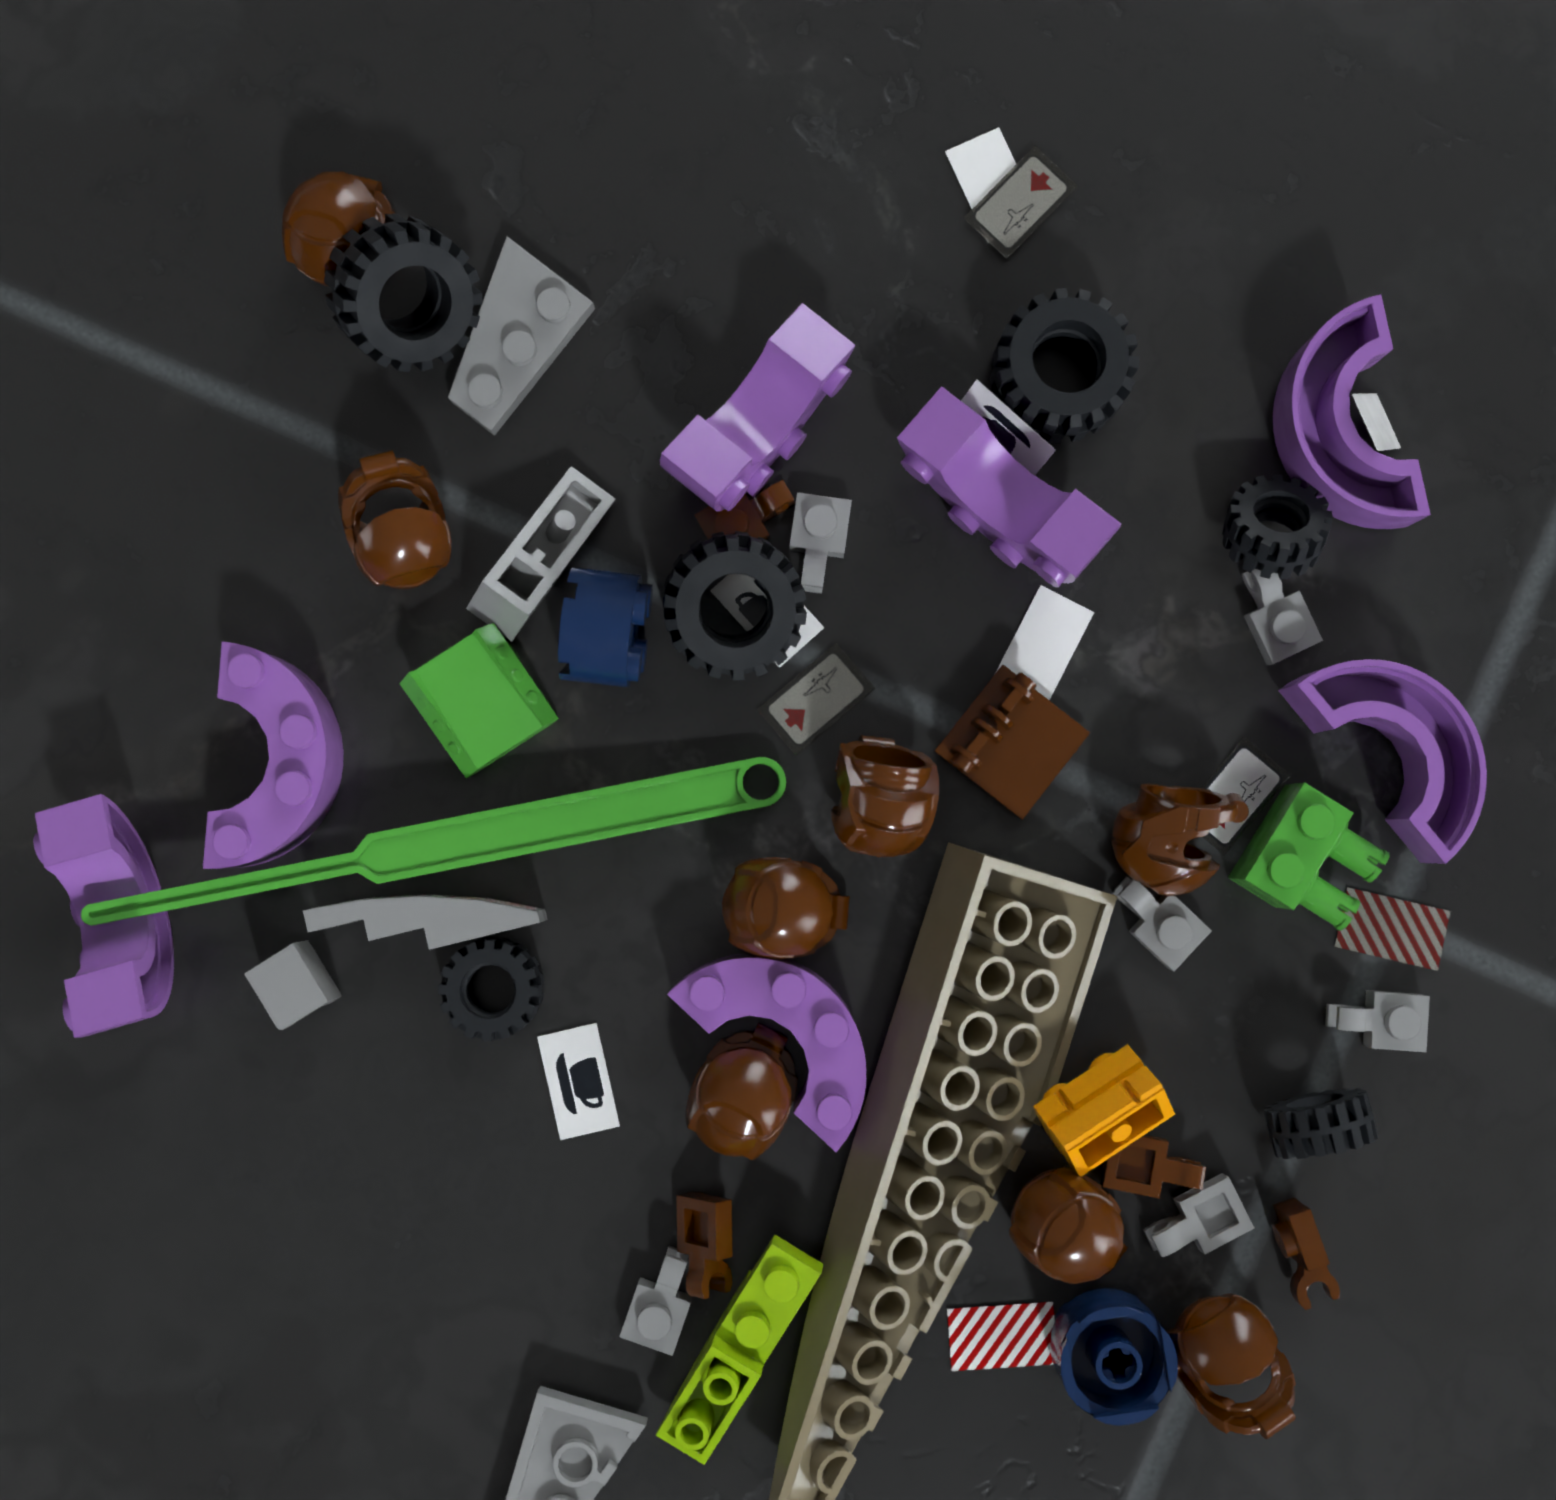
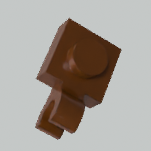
(748, 515)
(1145, 1166)
(706, 1236)
(1301, 1240)

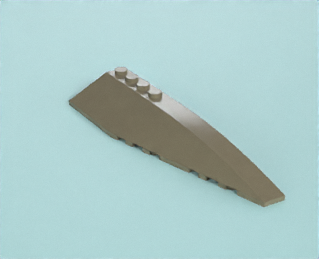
(942, 1123)

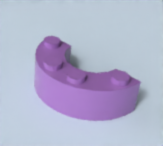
(764, 416)
(1318, 434)
(998, 496)
(1430, 733)
(301, 767)
(123, 962)
(805, 1006)

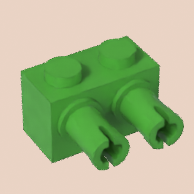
(1291, 847)

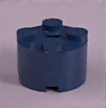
(603, 628)
(1141, 1370)

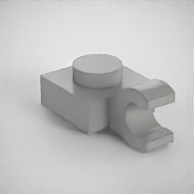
(819, 532)
(1281, 622)
(1163, 925)
(1387, 1020)
(1206, 1217)
(658, 1307)

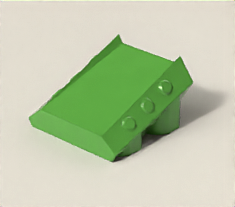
(479, 699)

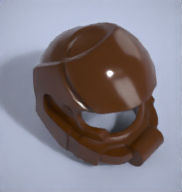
(325, 211)
(401, 545)
(884, 797)
(1156, 830)
(782, 908)
(743, 1093)
(1068, 1226)
(1228, 1344)

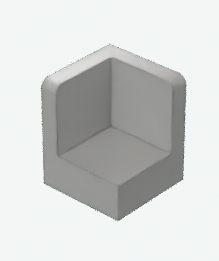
(292, 984)

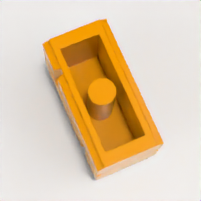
(1103, 1109)

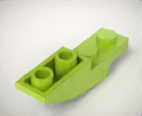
(738, 1349)

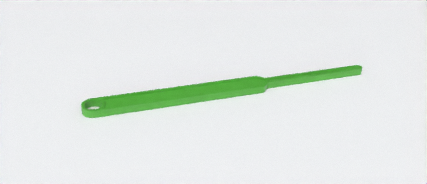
(484, 836)

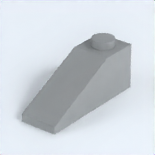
(540, 553)

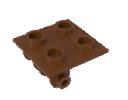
(1012, 741)

